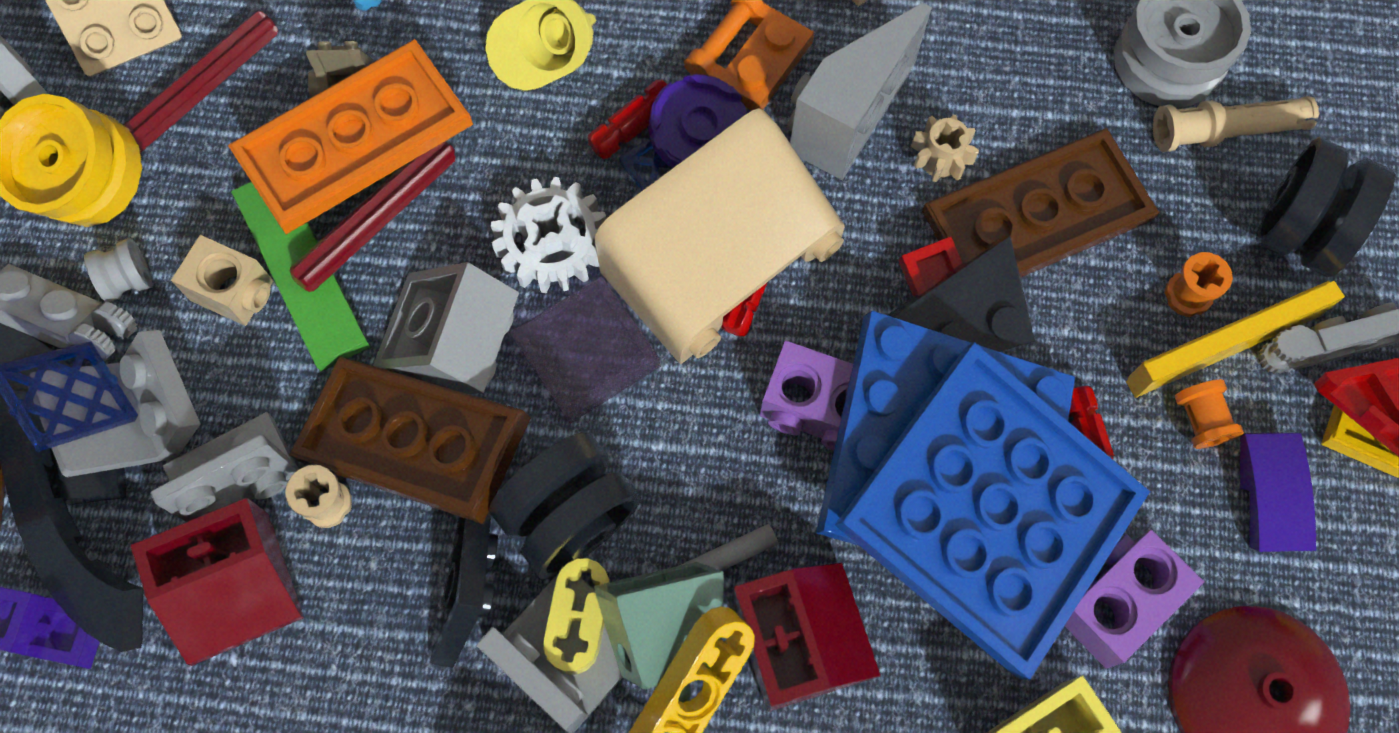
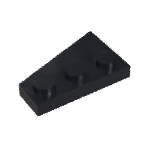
(976, 301)

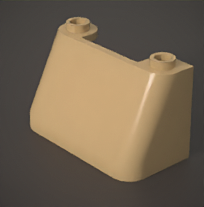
(715, 233)

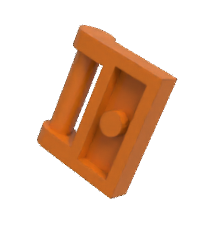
(763, 59)

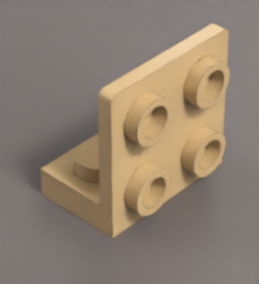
(114, 30)

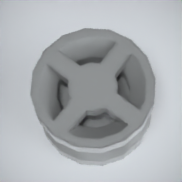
(118, 270)

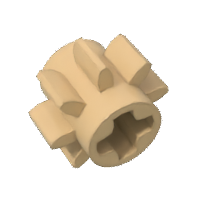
(944, 148)

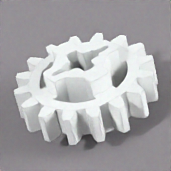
(543, 214)

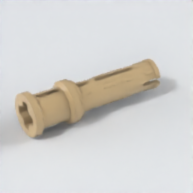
(1212, 122)

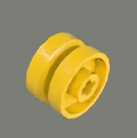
(67, 161)

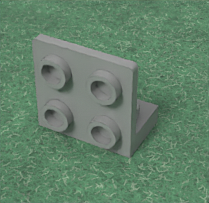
(156, 394)
(235, 466)
(522, 657)

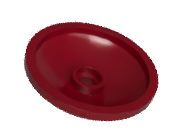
(1226, 669)

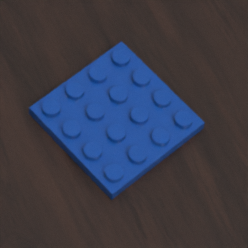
(888, 384)
(994, 511)

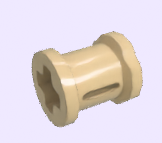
(307, 484)

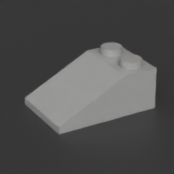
(852, 92)

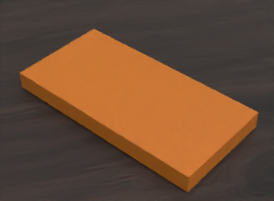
(350, 135)

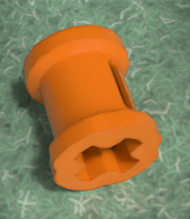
(1199, 284)
(1208, 414)

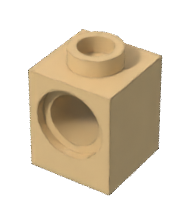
(209, 266)

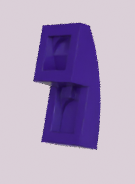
(1280, 490)
(42, 630)

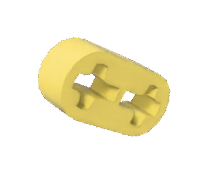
(563, 613)

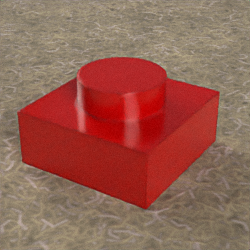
(929, 265)

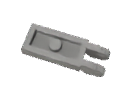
(59, 313)
(1331, 340)

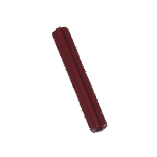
(201, 79)
(370, 217)

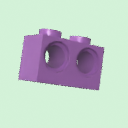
(825, 380)
(1135, 607)

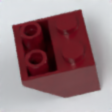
(217, 580)
(805, 634)

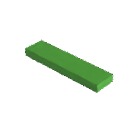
(320, 315)

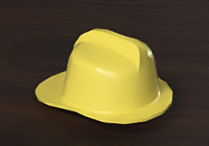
(539, 42)

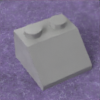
(448, 327)

